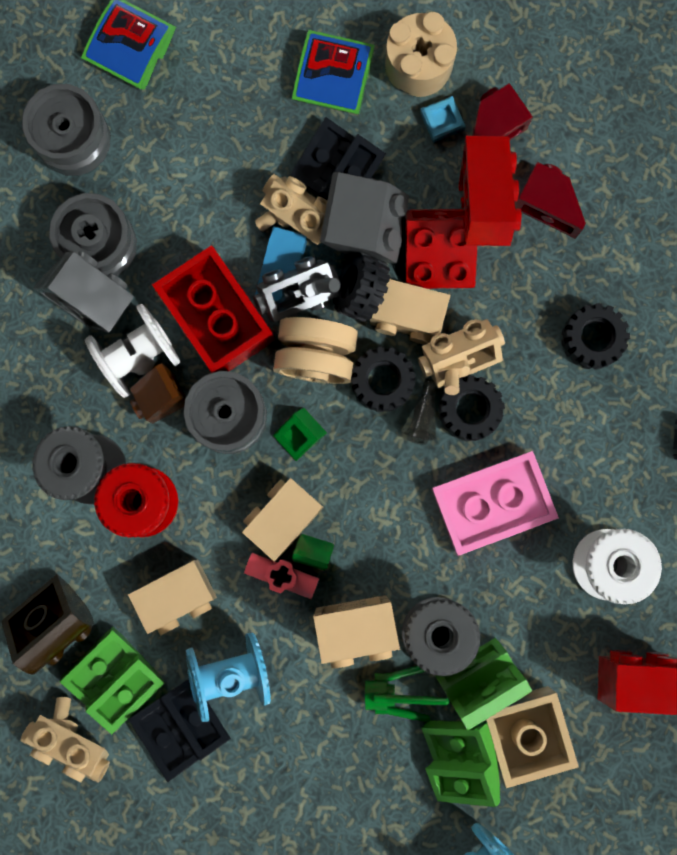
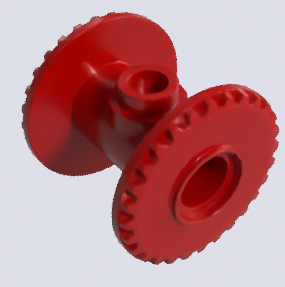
(116, 496)

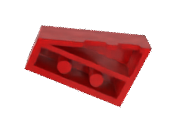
(489, 191)

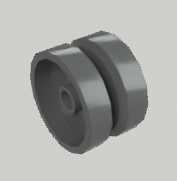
(66, 129)
(99, 218)
(210, 397)

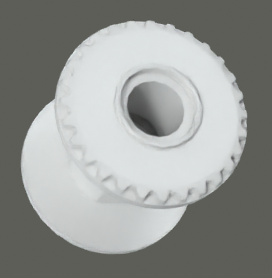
(132, 354)
(636, 571)

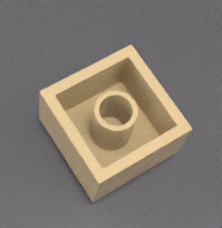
(531, 739)

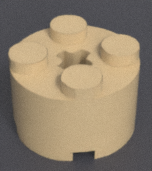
(420, 53)

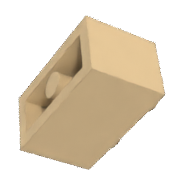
(411, 311)
(281, 519)
(172, 597)

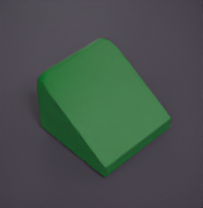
(299, 433)
(313, 552)

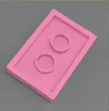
(494, 503)

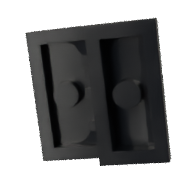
(335, 151)
(175, 732)

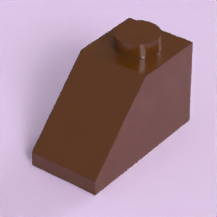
(157, 395)

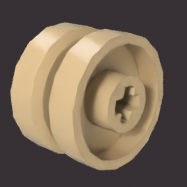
(315, 350)

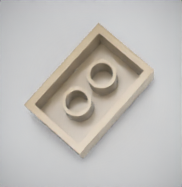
(356, 631)

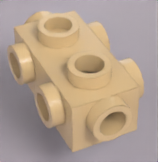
(292, 207)
(461, 353)
(58, 741)

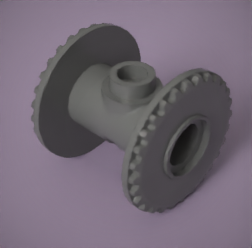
(73, 462)
(457, 649)

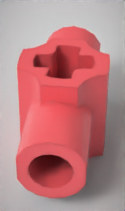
(262, 569)

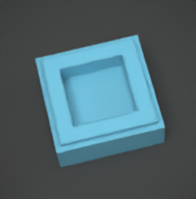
(442, 119)

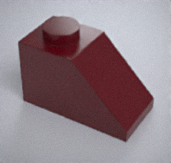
(501, 114)
(552, 200)

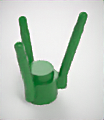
(382, 698)

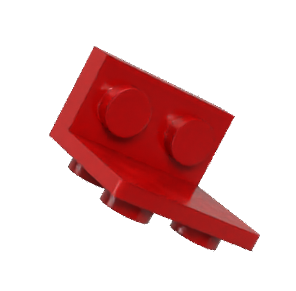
(438, 250)

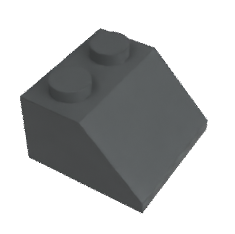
(364, 217)
(85, 291)

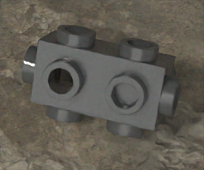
(303, 288)

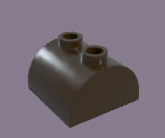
(46, 626)

